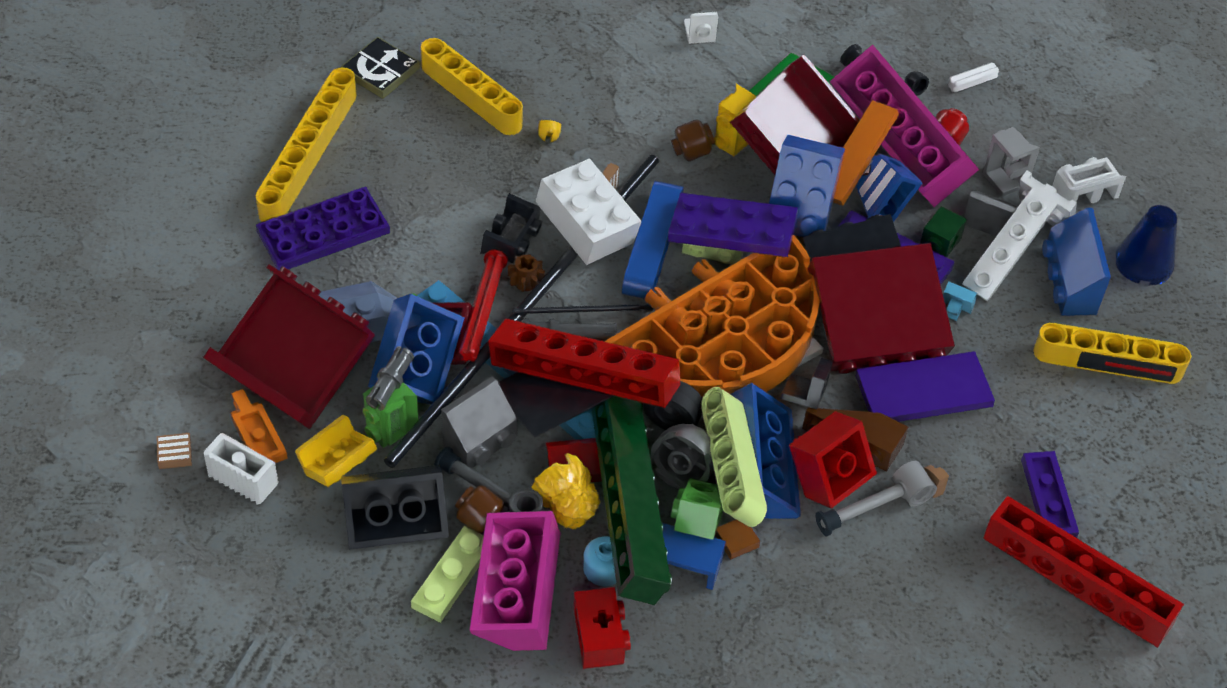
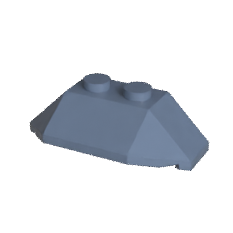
(367, 301)

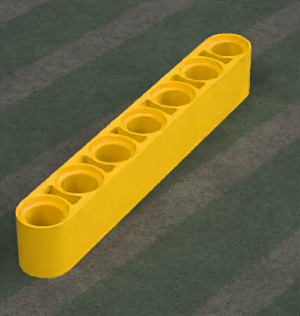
(306, 145)

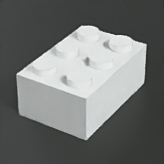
(588, 211)

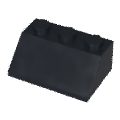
(395, 507)

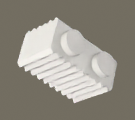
(240, 468)

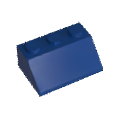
(1077, 264)
(431, 337)

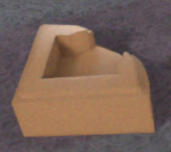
(939, 478)

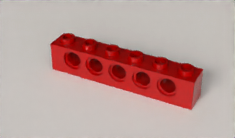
(585, 362)
(1083, 571)

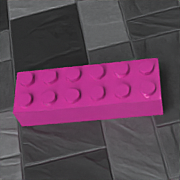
(916, 134)

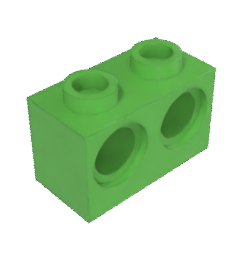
(698, 509)

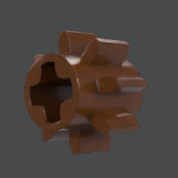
(525, 272)

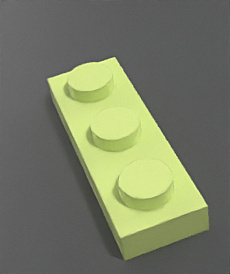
(449, 575)

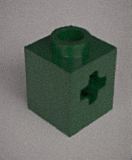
(943, 231)

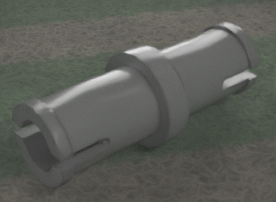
(389, 378)

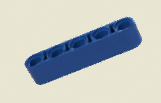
(651, 241)

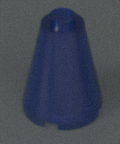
(1149, 247)

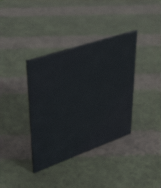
(545, 402)

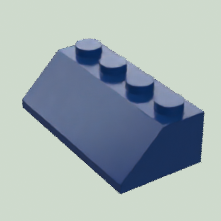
(771, 434)

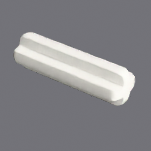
(973, 77)

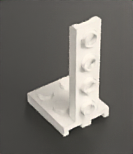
(1038, 206)

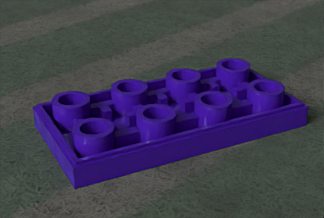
(322, 228)
(926, 387)

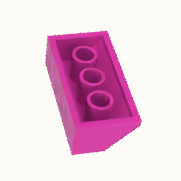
(516, 579)

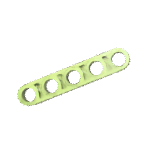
(733, 457)

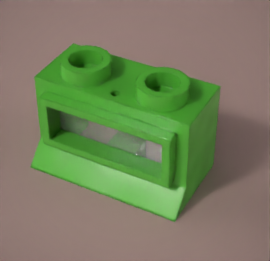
(395, 420)

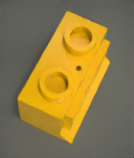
(726, 135)

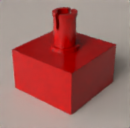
(833, 459)

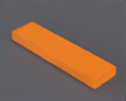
(862, 147)

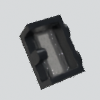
(513, 228)

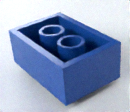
(807, 180)

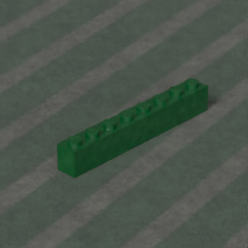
(631, 501)

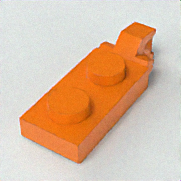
(256, 428)

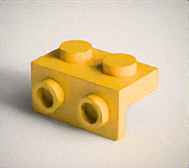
(334, 451)

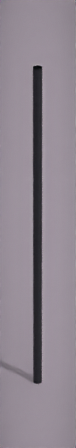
(530, 301)

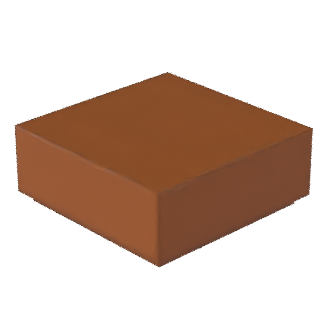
(738, 538)

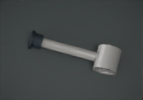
(910, 484)

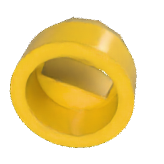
(549, 128)

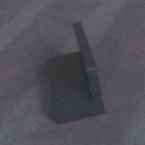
(808, 391)

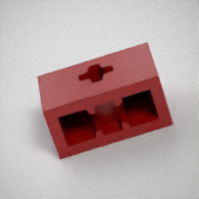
(600, 645)

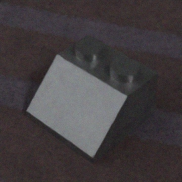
(479, 423)

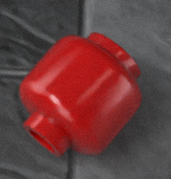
(954, 123)

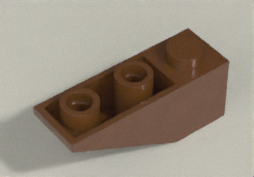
(882, 432)

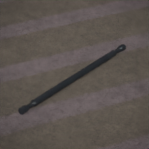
(535, 310)

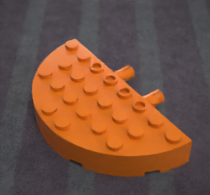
(736, 324)

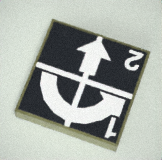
(381, 67)

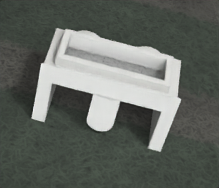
(1088, 178)

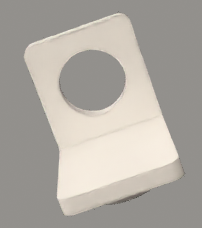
(701, 27)

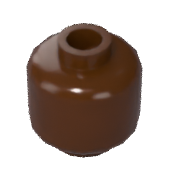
(693, 140)
(475, 505)

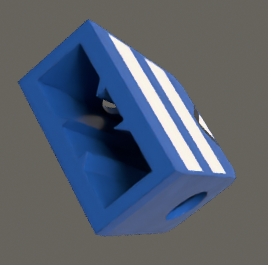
(887, 186)

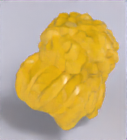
(568, 492)

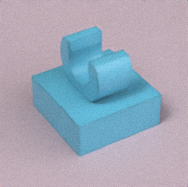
(958, 299)

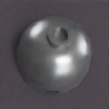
(682, 454)

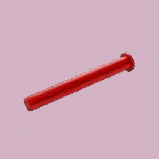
(494, 263)

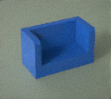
(694, 553)

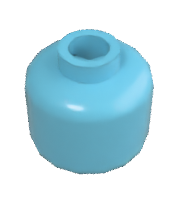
(598, 562)

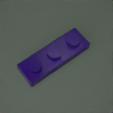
(1049, 490)

